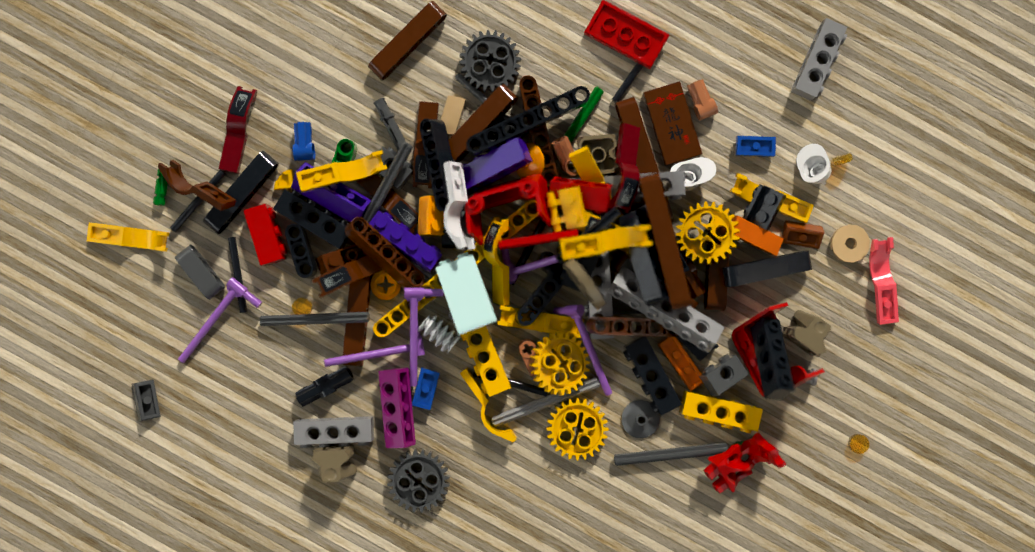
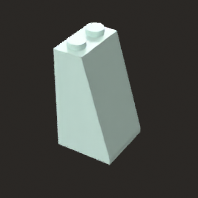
(465, 293)

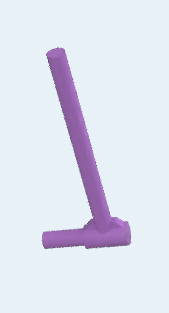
(514, 271)
(235, 289)
(414, 295)
(577, 312)
(375, 353)

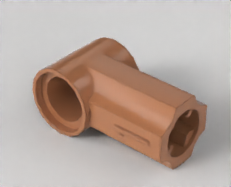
(704, 105)
(563, 148)

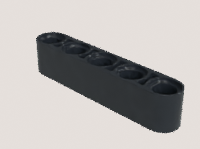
(437, 152)
(242, 190)
(646, 264)
(767, 268)

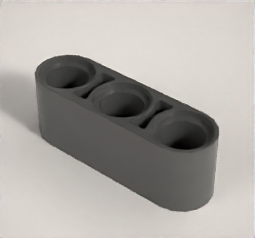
(200, 272)

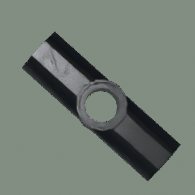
(324, 386)

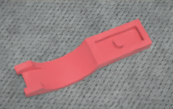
(883, 282)

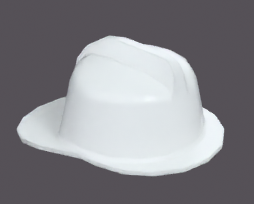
(814, 164)
(696, 171)

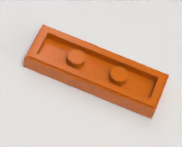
(758, 236)
(681, 362)

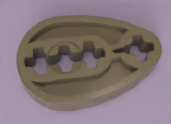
(584, 283)

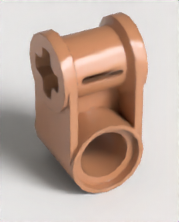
(526, 355)

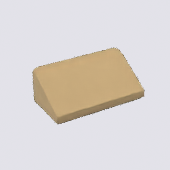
(452, 113)

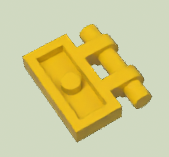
(572, 209)

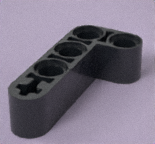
(540, 292)

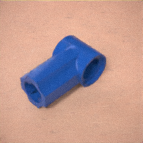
(303, 147)

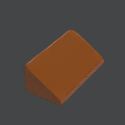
(802, 234)

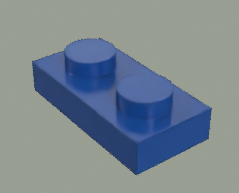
(755, 146)
(426, 388)

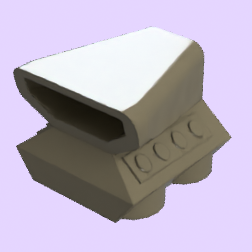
(603, 151)
(808, 333)
(334, 462)

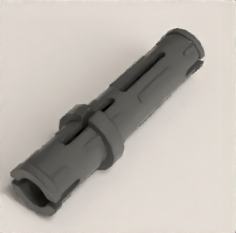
(387, 118)

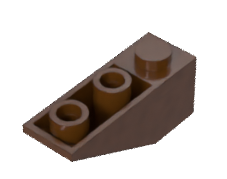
(339, 257)

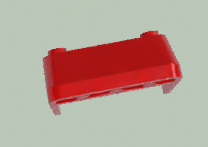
(526, 187)
(744, 343)

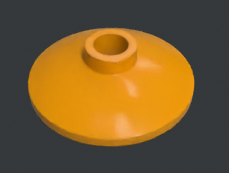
(537, 165)

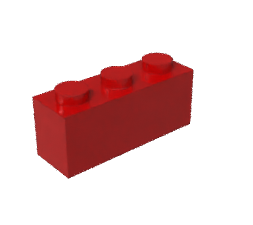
(594, 195)
(265, 234)

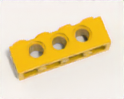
(501, 382)
(749, 422)

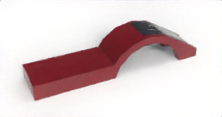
(236, 130)
(626, 159)

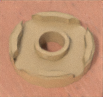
(860, 239)

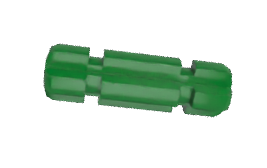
(160, 190)

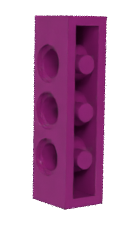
(397, 408)

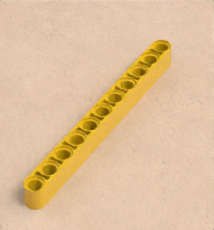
(433, 283)

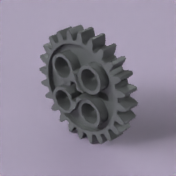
(493, 44)
(407, 494)

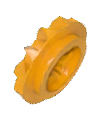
(379, 291)

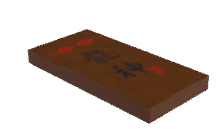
(672, 123)

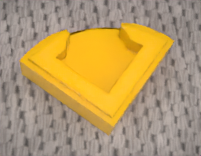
(284, 180)

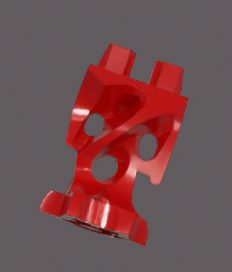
(729, 462)

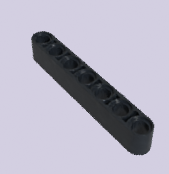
(533, 113)

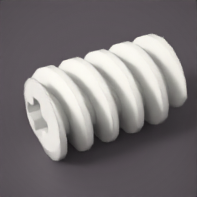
(439, 333)

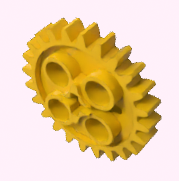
(719, 219)
(546, 373)
(594, 432)

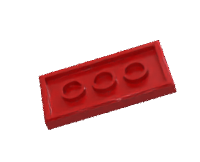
(626, 34)
(536, 239)

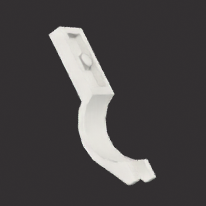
(457, 199)

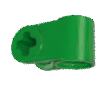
(340, 156)

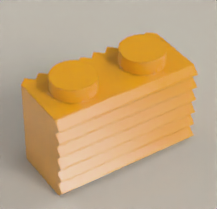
(429, 218)

